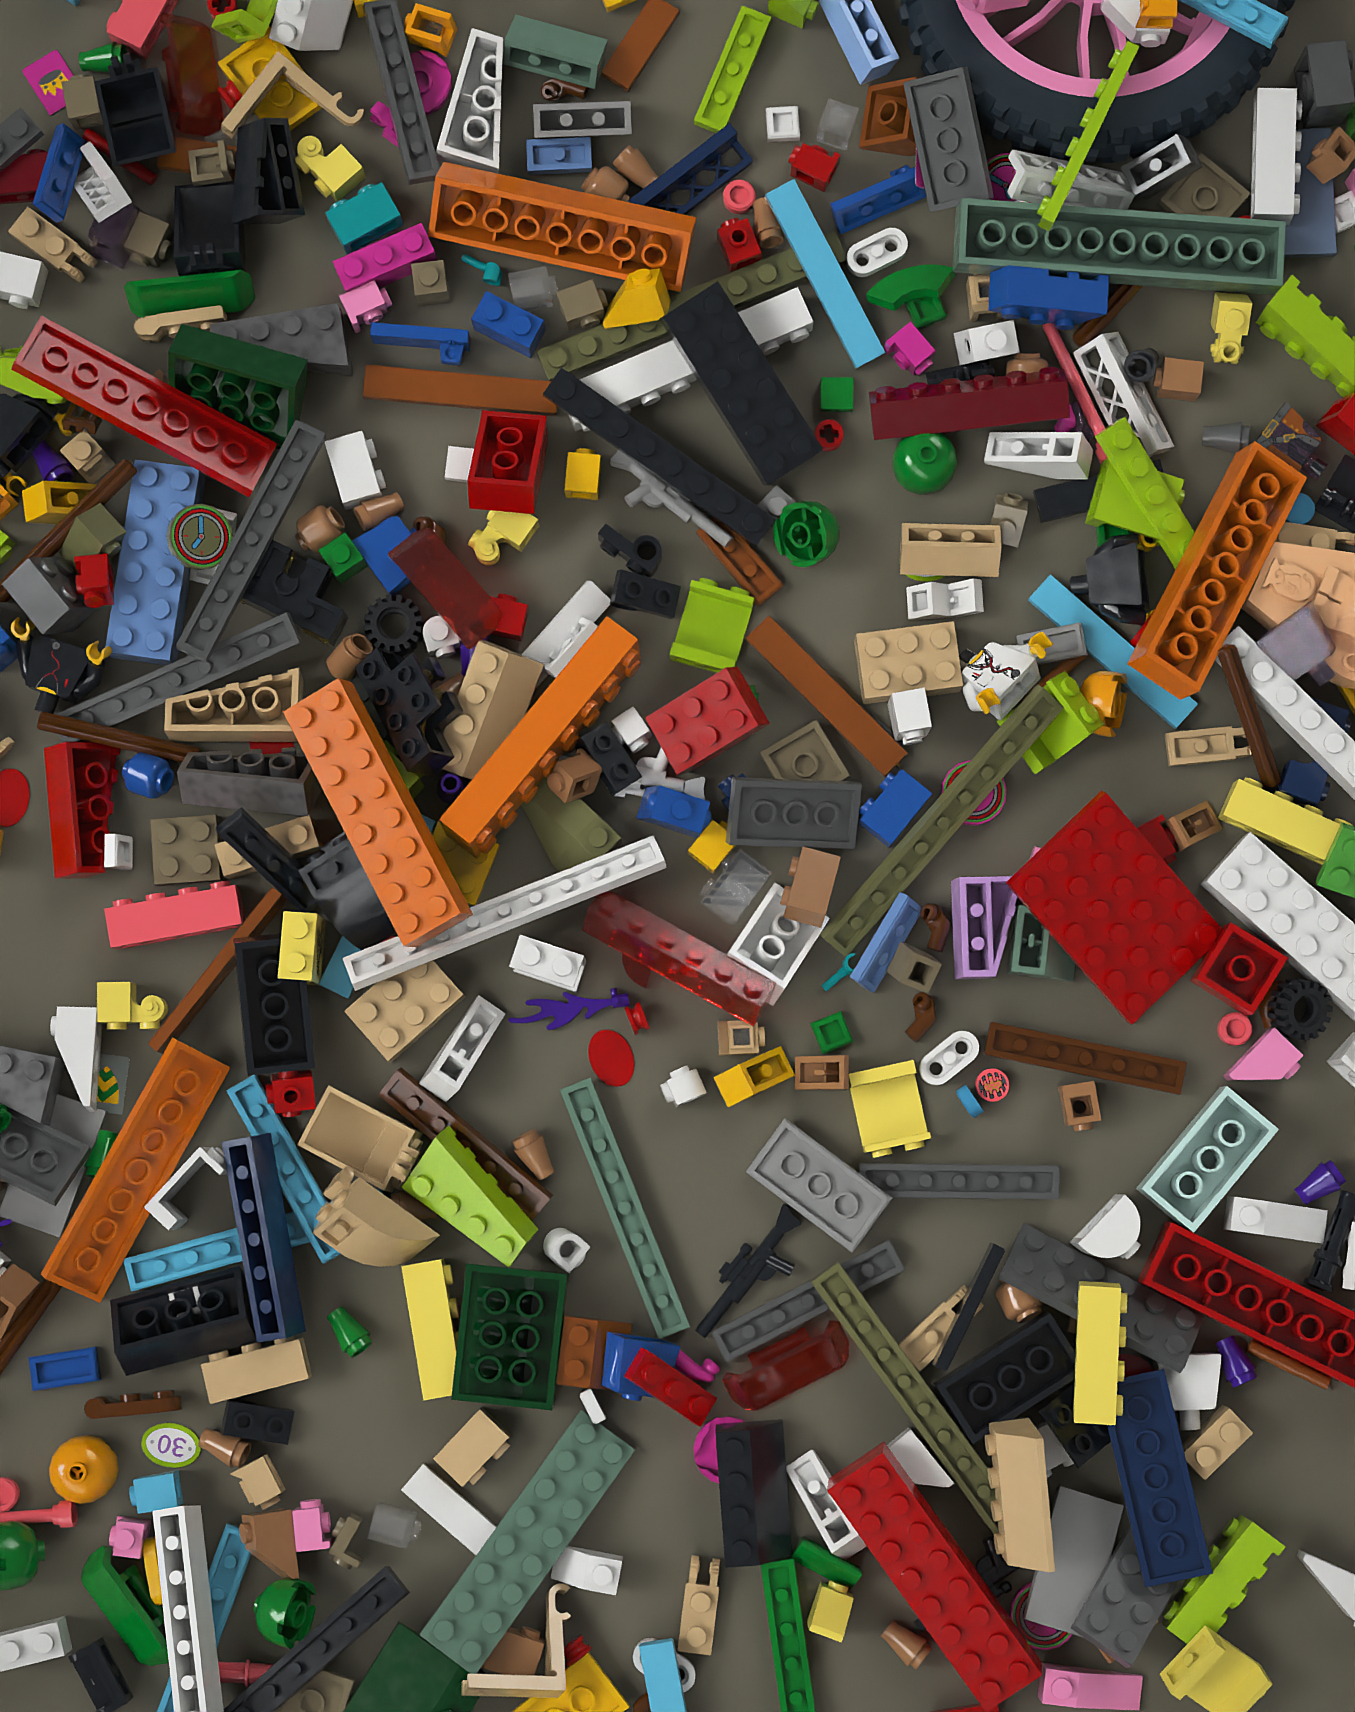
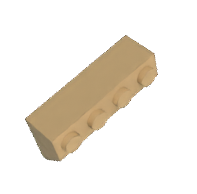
(493, 703)
(1020, 1495)

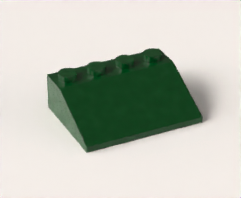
(239, 380)
(510, 1336)
(411, 1678)

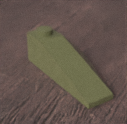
(568, 830)

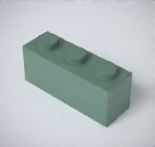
(554, 51)

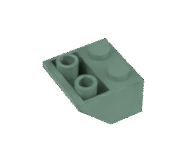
(1036, 951)

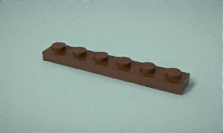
(1085, 1058)
(433, 1116)

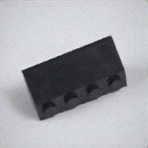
(152, 1335)
(753, 1492)

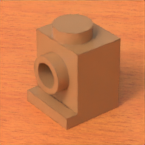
(1332, 156)
(574, 776)
(1087, 1095)

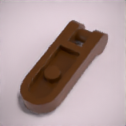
(132, 1405)

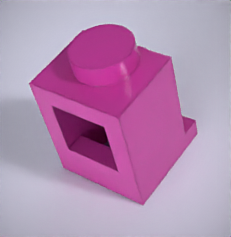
(910, 350)

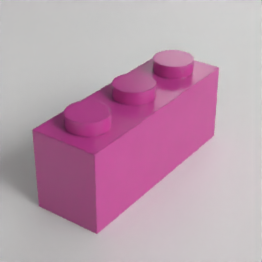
(386, 259)

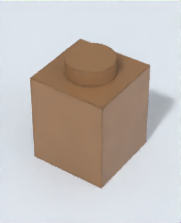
(1179, 379)

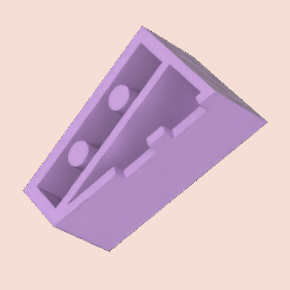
(980, 924)

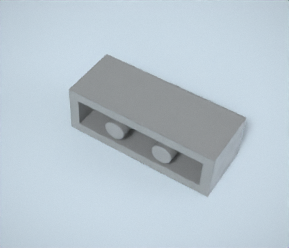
(582, 119)

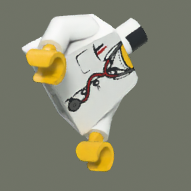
(1001, 674)

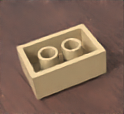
(908, 661)
(404, 1007)

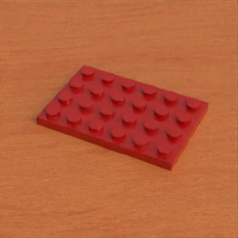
(1115, 907)

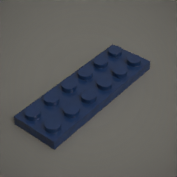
(1157, 1482)

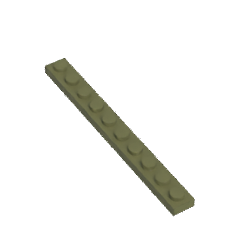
(740, 286)
(942, 820)
(908, 1388)

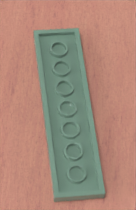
(527, 1543)

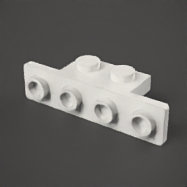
(568, 630)

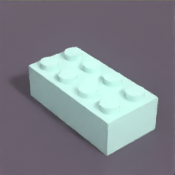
(1207, 1159)

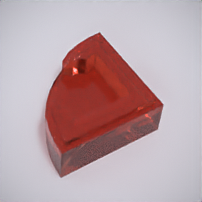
(636, 971)

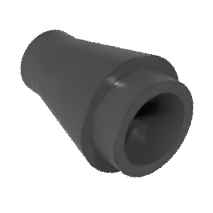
(1226, 437)

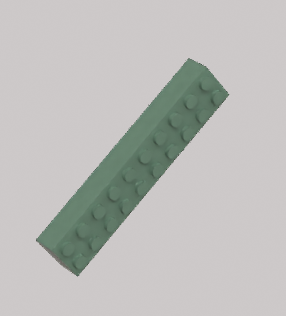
(1123, 244)

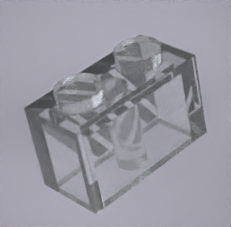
(735, 887)

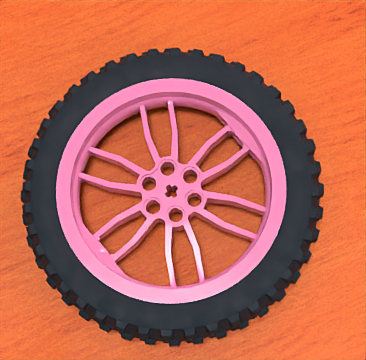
(1045, 107)

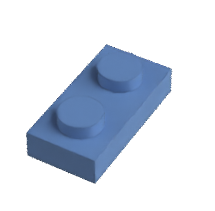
(559, 155)

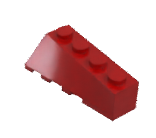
(79, 805)

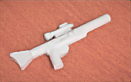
(654, 774)

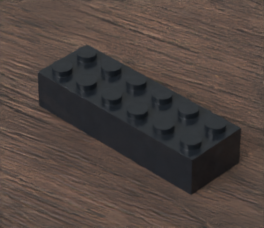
(741, 384)

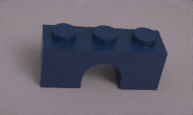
(1307, 781)

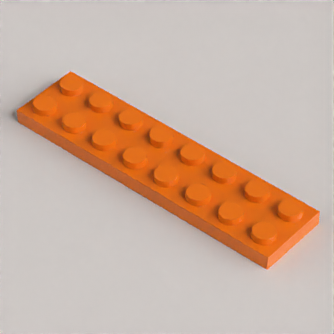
(135, 1170)

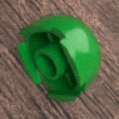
(924, 462)
(806, 533)
(18, 1555)
(284, 1611)

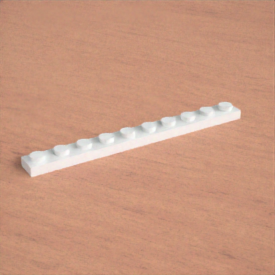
(510, 911)

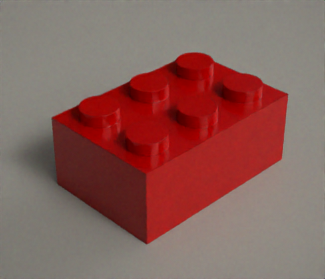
(507, 462)
(707, 720)

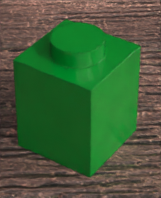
(343, 558)

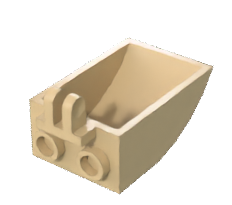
(363, 1139)
(368, 1224)

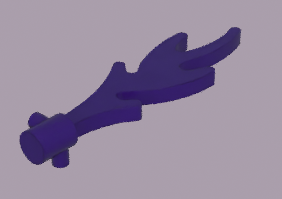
(567, 1012)

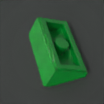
(825, 1563)

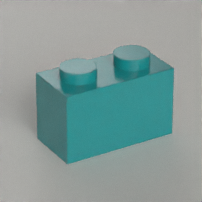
(363, 217)

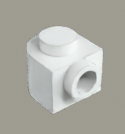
(439, 638)
(631, 730)
(683, 1086)
(565, 1248)

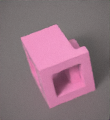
(365, 304)
(311, 1526)
(128, 1536)

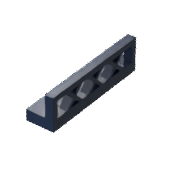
(689, 167)

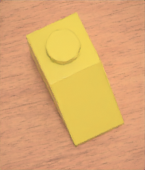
(830, 1610)

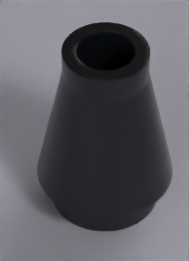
(1137, 368)

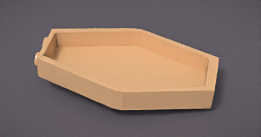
(1306, 574)

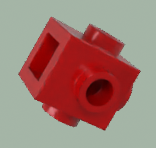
(294, 1103)

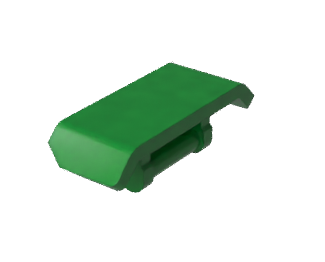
(155, 296)
(123, 1608)

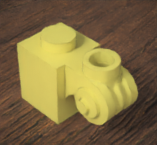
(335, 173)
(1230, 320)
(502, 527)
(119, 1007)

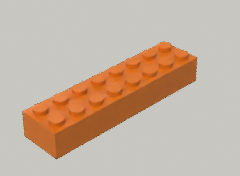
(559, 225)
(1217, 571)
(542, 738)
(377, 813)

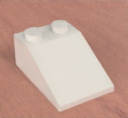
(774, 943)

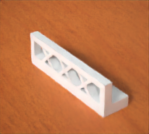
(100, 186)
(1091, 187)
(1132, 393)

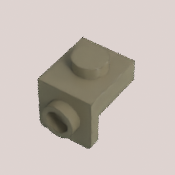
(211, 164)
(1010, 515)
(344, 1533)

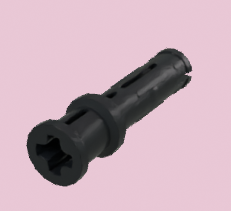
(1328, 1257)

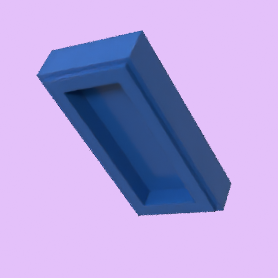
(64, 1368)

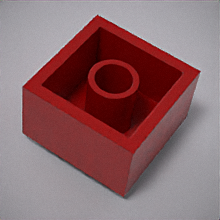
(1239, 969)

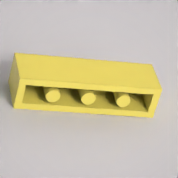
(1280, 820)
(432, 1324)
(1098, 1352)

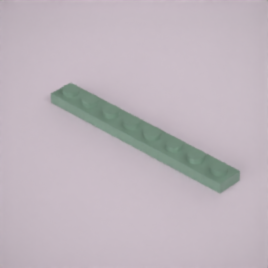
(624, 1208)

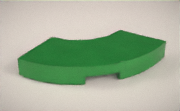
(910, 284)

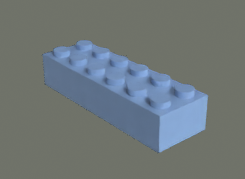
(149, 579)

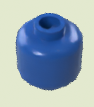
(148, 775)

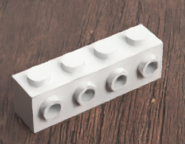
(1274, 154)

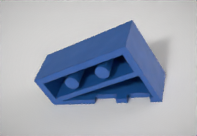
(1046, 297)

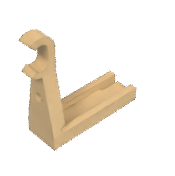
(279, 66)
(546, 1686)

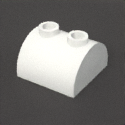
(1111, 1230)

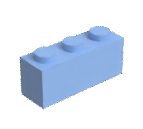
(861, 37)

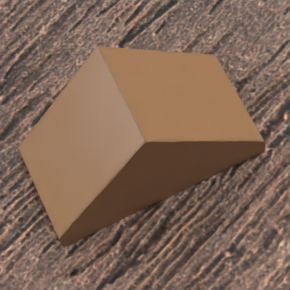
(1193, 825)
(822, 1072)

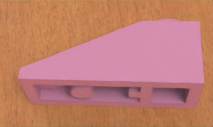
(1089, 1688)

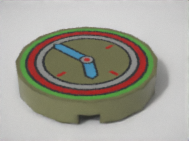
(199, 536)

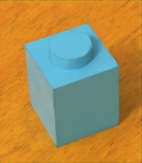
(156, 1492)

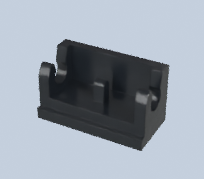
(101, 1676)

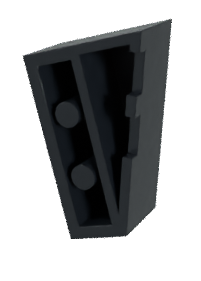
(266, 174)

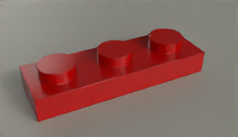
(670, 1387)

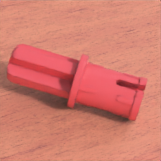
(242, 1672)

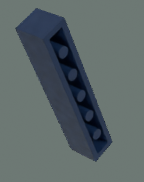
(263, 1237)

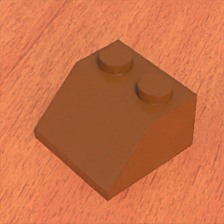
(888, 120)
(584, 1350)

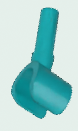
(491, 270)
(841, 973)

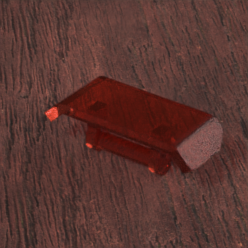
(192, 76)
(447, 586)
(788, 1366)

